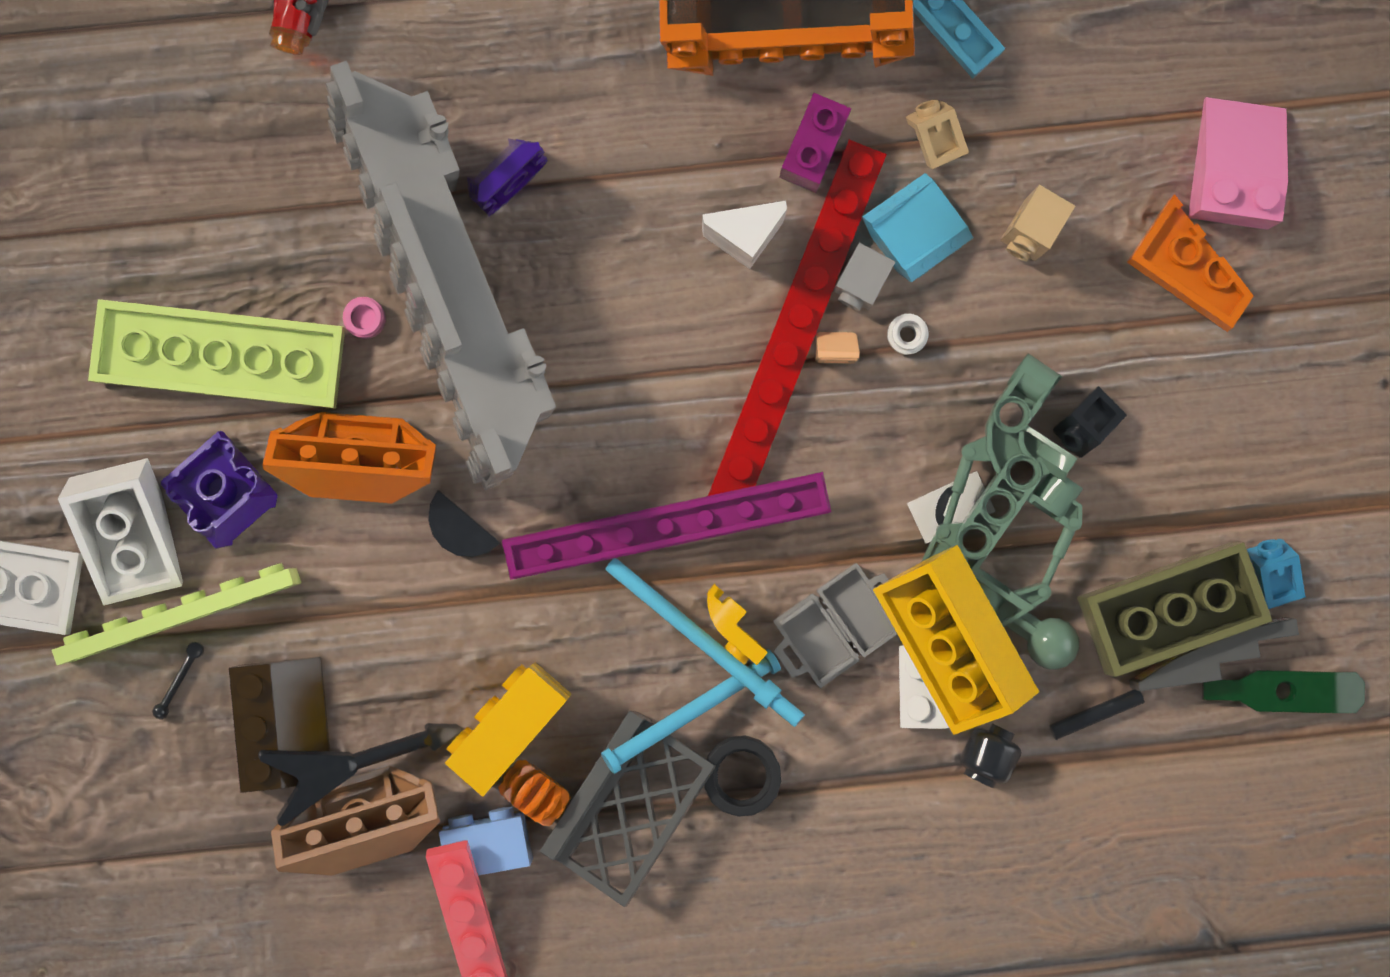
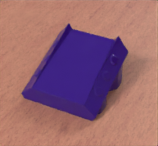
(506, 175)
(219, 491)

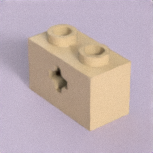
(1036, 224)

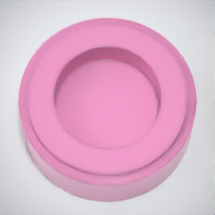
(364, 317)

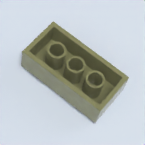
(1174, 609)

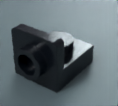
(1089, 422)

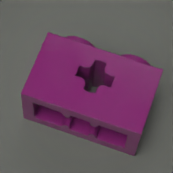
(814, 142)

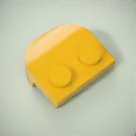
(725, 618)

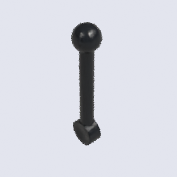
(193, 650)

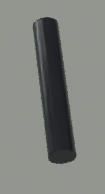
(1096, 714)

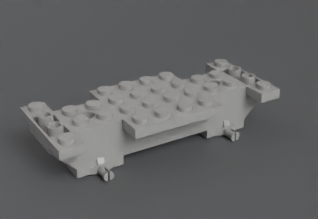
(409, 182)

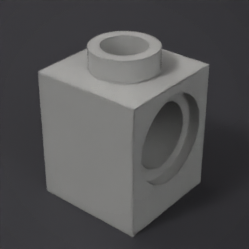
(863, 278)

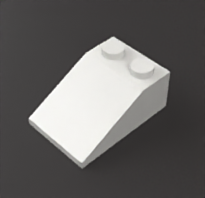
(122, 531)

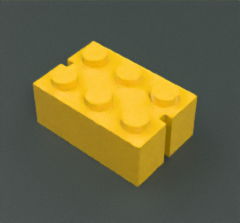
(506, 727)

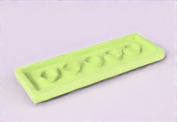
(216, 354)

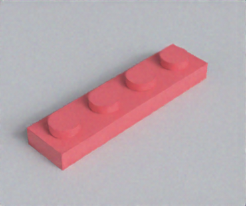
(465, 910)

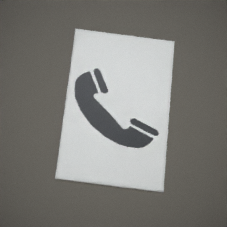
(931, 508)

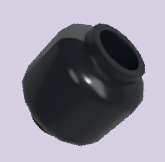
(990, 755)

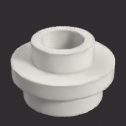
(917, 325)

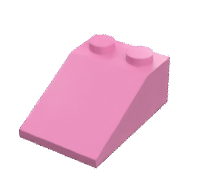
(1240, 165)

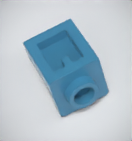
(1277, 572)

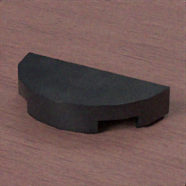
(457, 530)

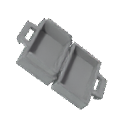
(823, 635)

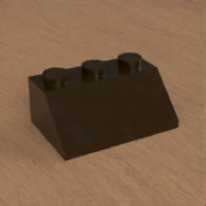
(276, 709)

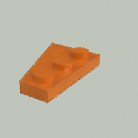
(1189, 268)

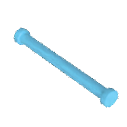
(684, 715)

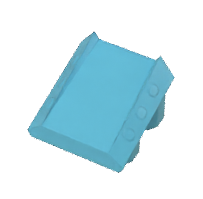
(917, 228)

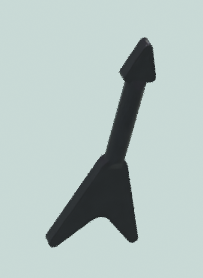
(325, 770)

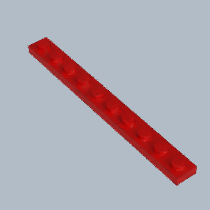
(799, 319)

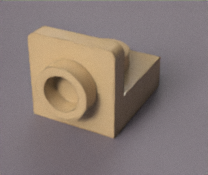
(938, 132)

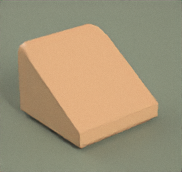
(836, 347)

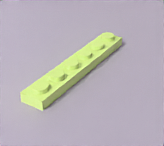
(160, 619)

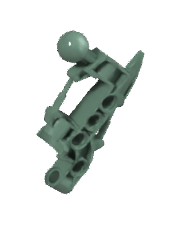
(1050, 641)

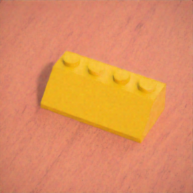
(956, 641)

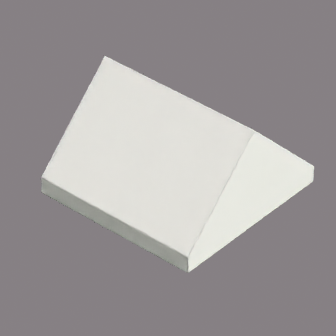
(745, 230)

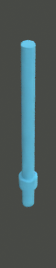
(765, 692)

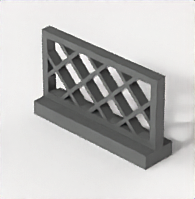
(593, 797)

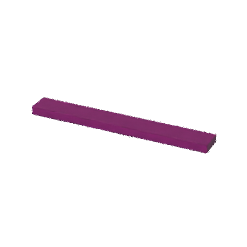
(667, 525)

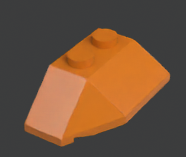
(351, 457)

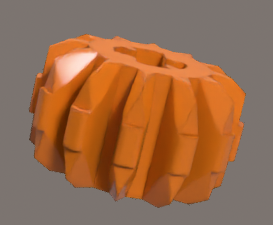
(534, 792)

